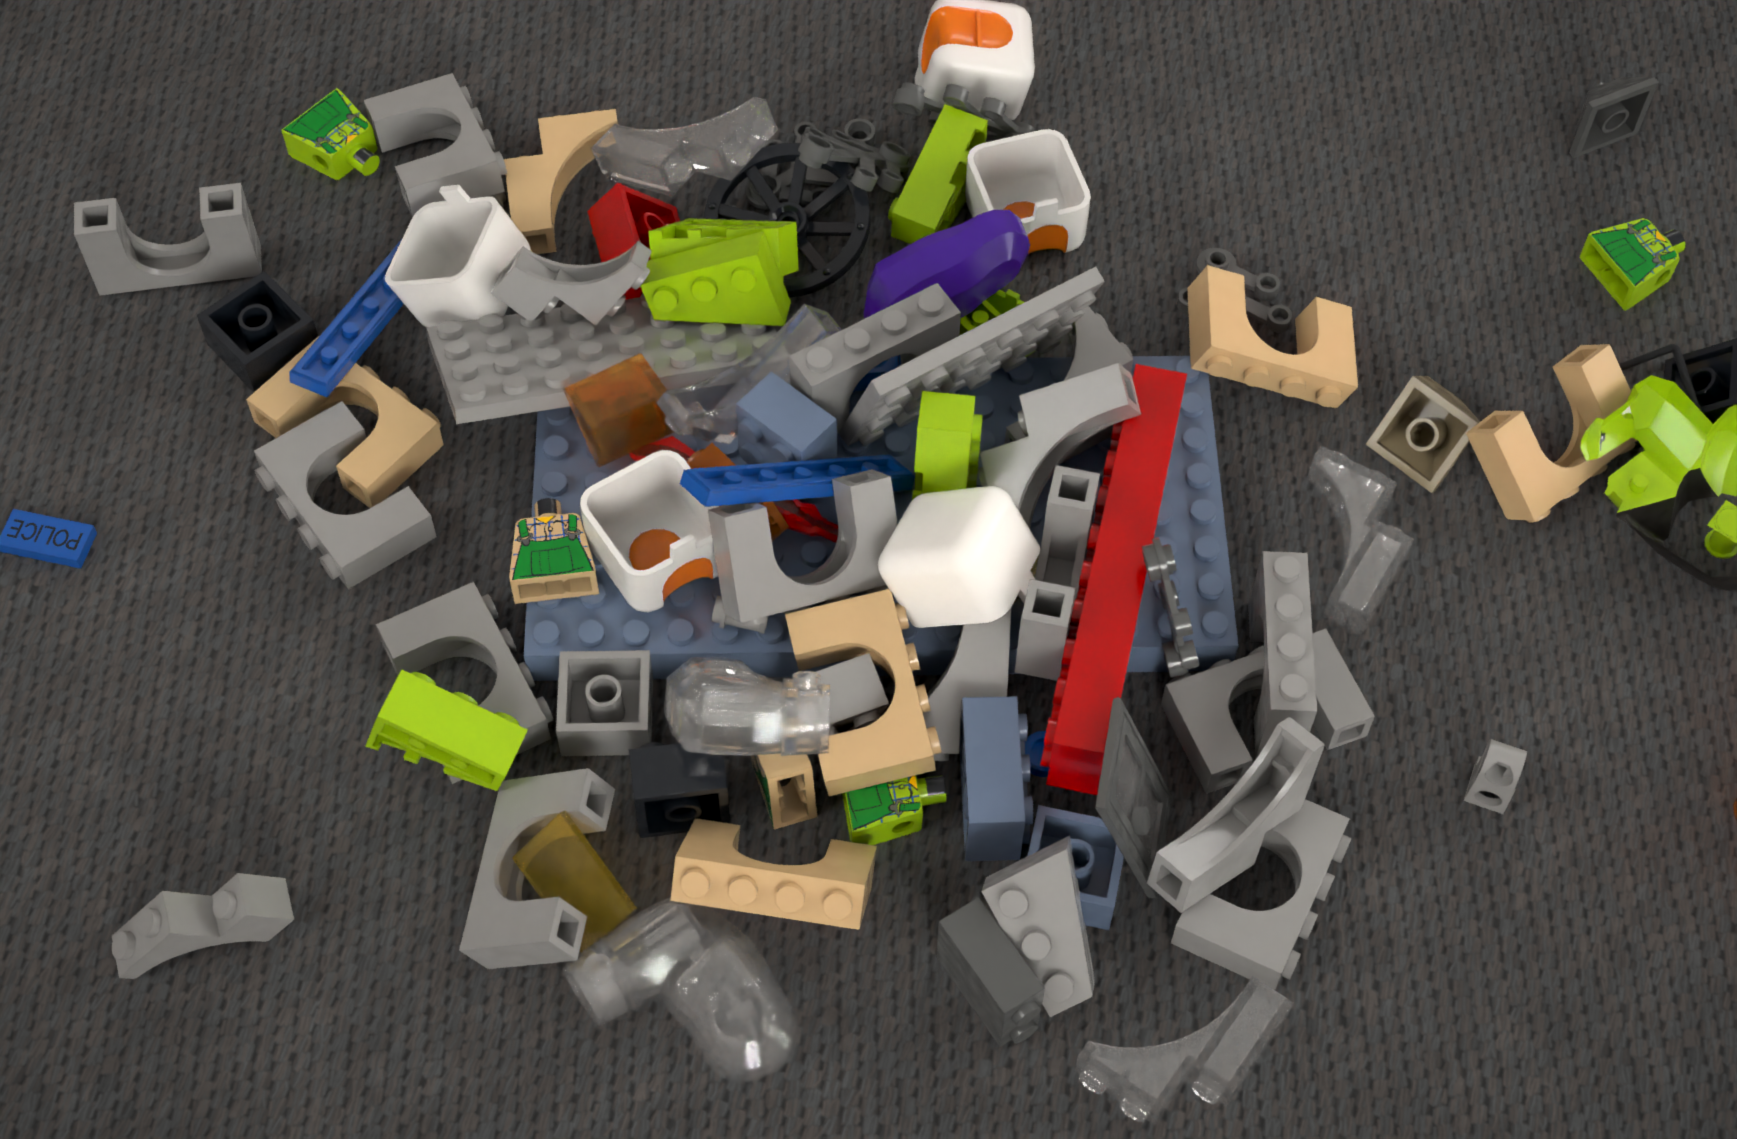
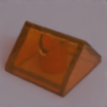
(619, 409)

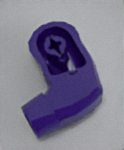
(965, 261)

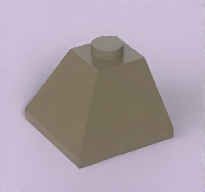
(1424, 432)

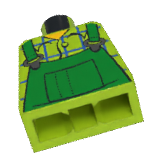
(333, 138)
(1632, 259)
(890, 808)

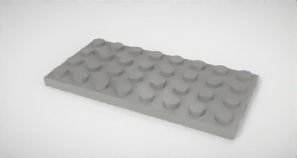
(521, 366)

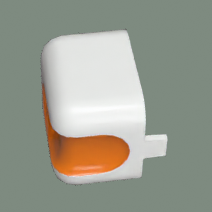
(979, 48)
(1034, 180)
(649, 530)

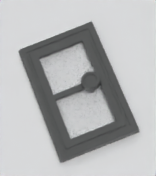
(1132, 796)

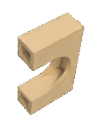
(1230, 348)
(1510, 454)
(387, 457)
(898, 741)
(824, 892)

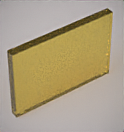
(567, 867)

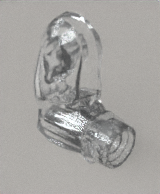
(731, 710)
(704, 976)

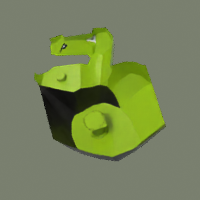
(1682, 463)

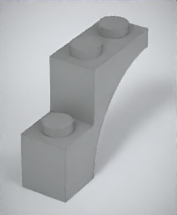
(593, 290)
(179, 923)

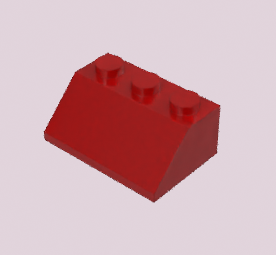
(624, 219)

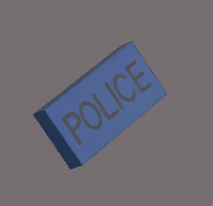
(47, 538)

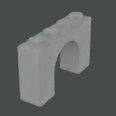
(437, 111)
(128, 264)
(836, 364)
(353, 543)
(1058, 572)
(757, 587)
(1283, 621)
(464, 626)
(1202, 720)
(499, 924)
(1264, 941)

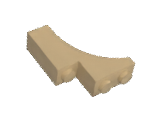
(540, 180)

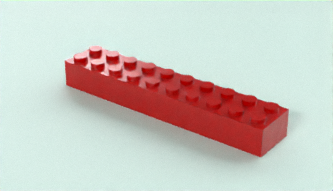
(1112, 583)

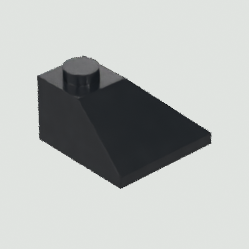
(1712, 376)

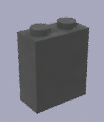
(990, 973)

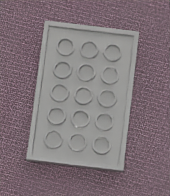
(971, 357)

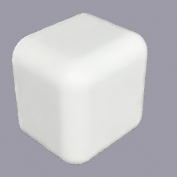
(454, 258)
(959, 557)

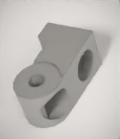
(1496, 773)

